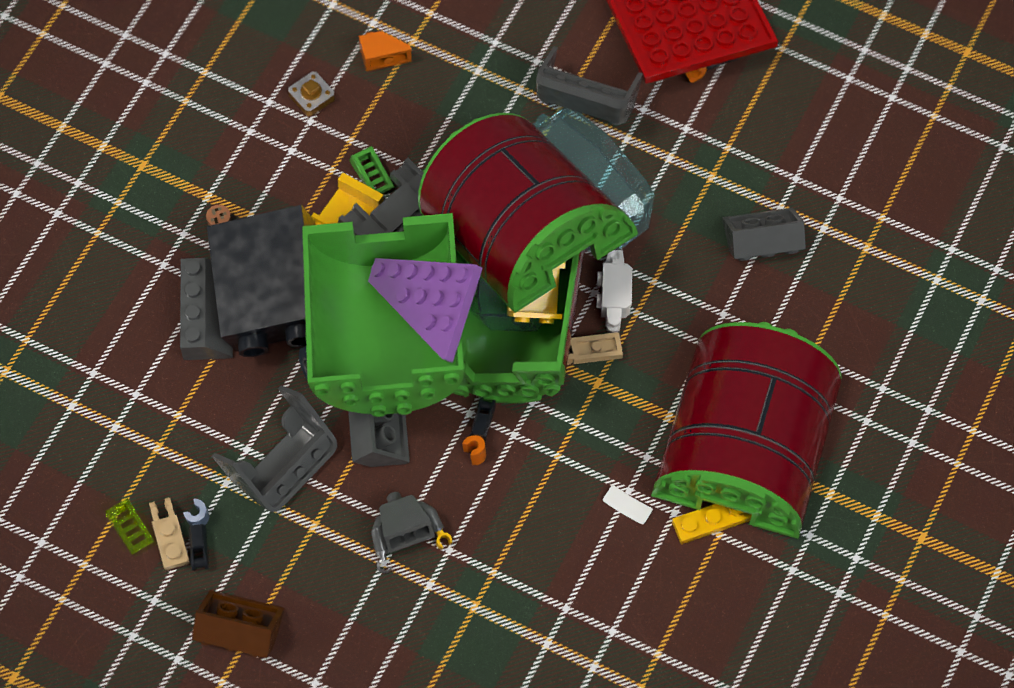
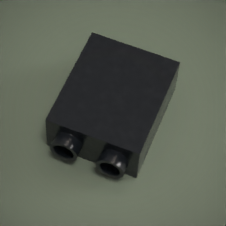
(260, 279)

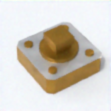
(311, 93)

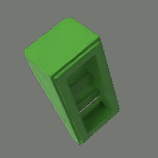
(369, 153)

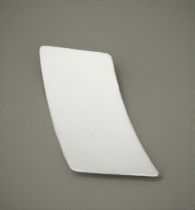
(627, 505)

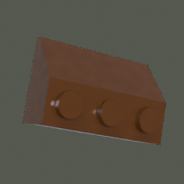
(237, 624)

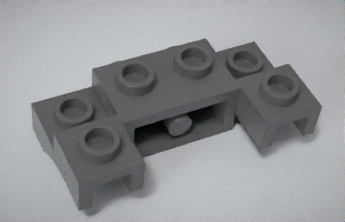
(390, 213)

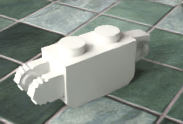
(616, 290)

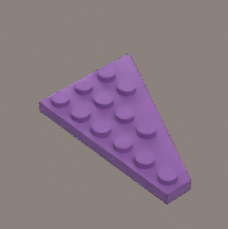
(429, 297)

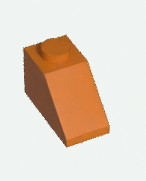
(383, 50)

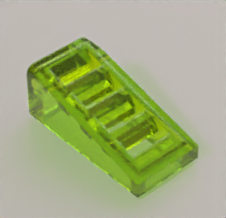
(116, 510)

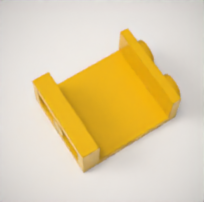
(349, 193)
(544, 307)

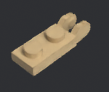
(595, 348)
(169, 537)

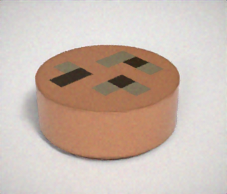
(218, 214)

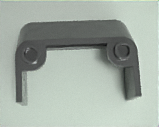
(585, 94)
(290, 462)

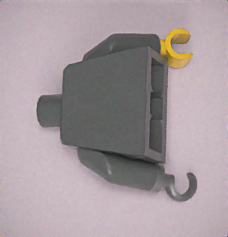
(403, 524)

